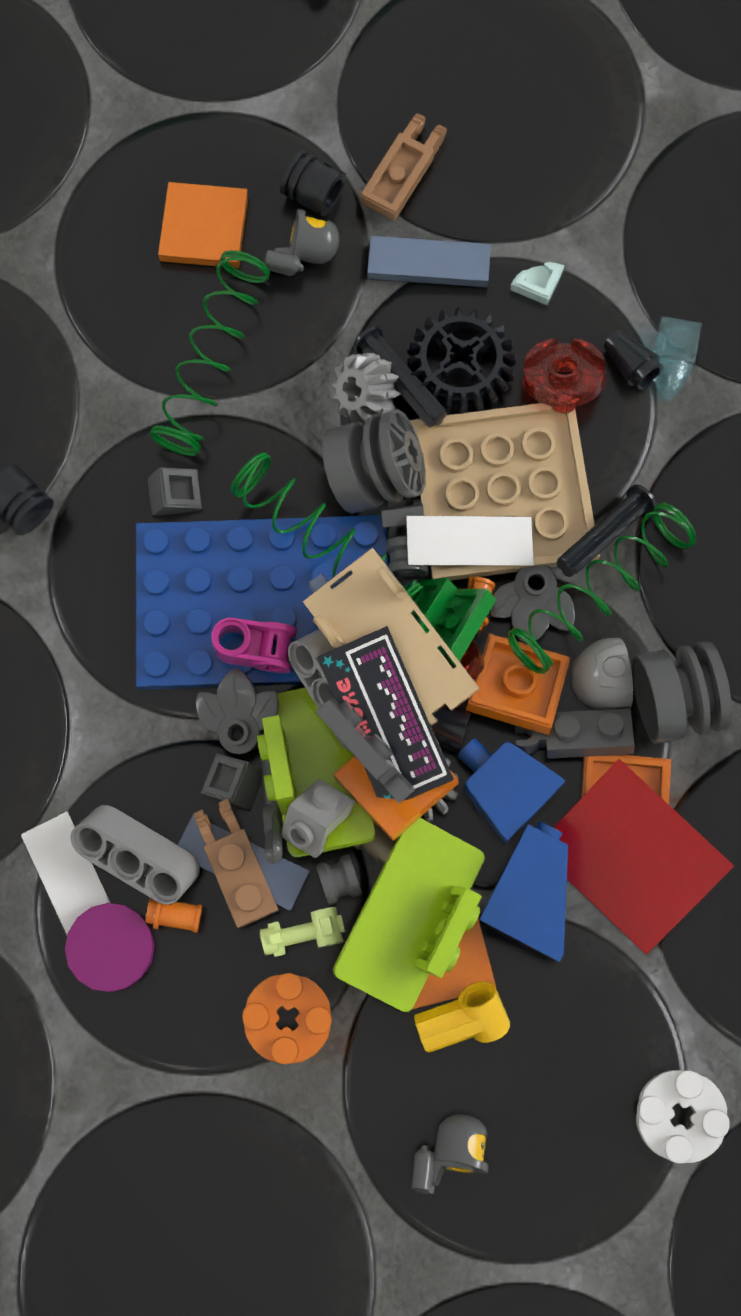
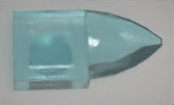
(677, 349)

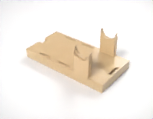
(376, 600)

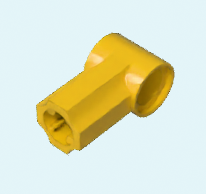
(474, 1014)

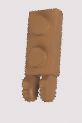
(401, 169)
(237, 869)

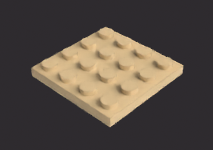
(508, 466)

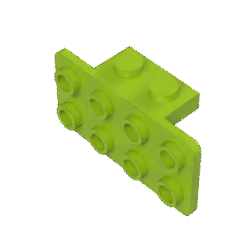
(300, 753)
(413, 916)

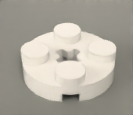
(708, 1119)

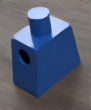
(507, 786)

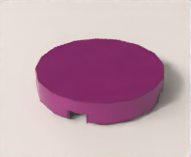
(109, 947)

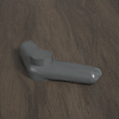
(272, 822)

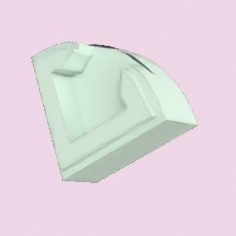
(538, 282)

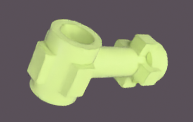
(325, 928)

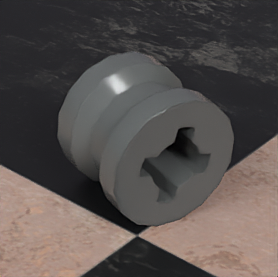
(398, 565)
(338, 879)

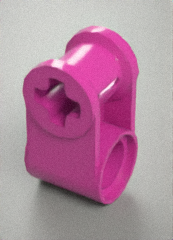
(257, 644)

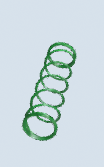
(183, 434)
(412, 588)
(530, 639)

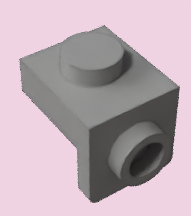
(315, 817)

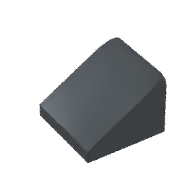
(174, 491)
(233, 780)

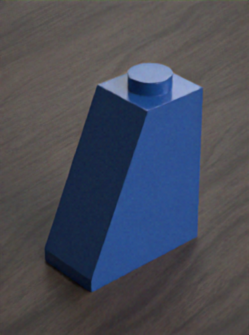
(532, 892)

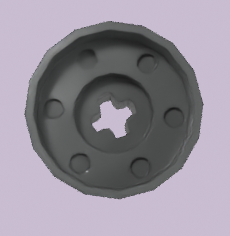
(374, 461)
(689, 691)

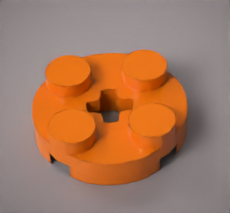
(261, 1018)

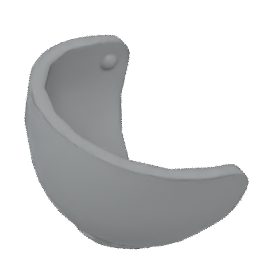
(603, 675)

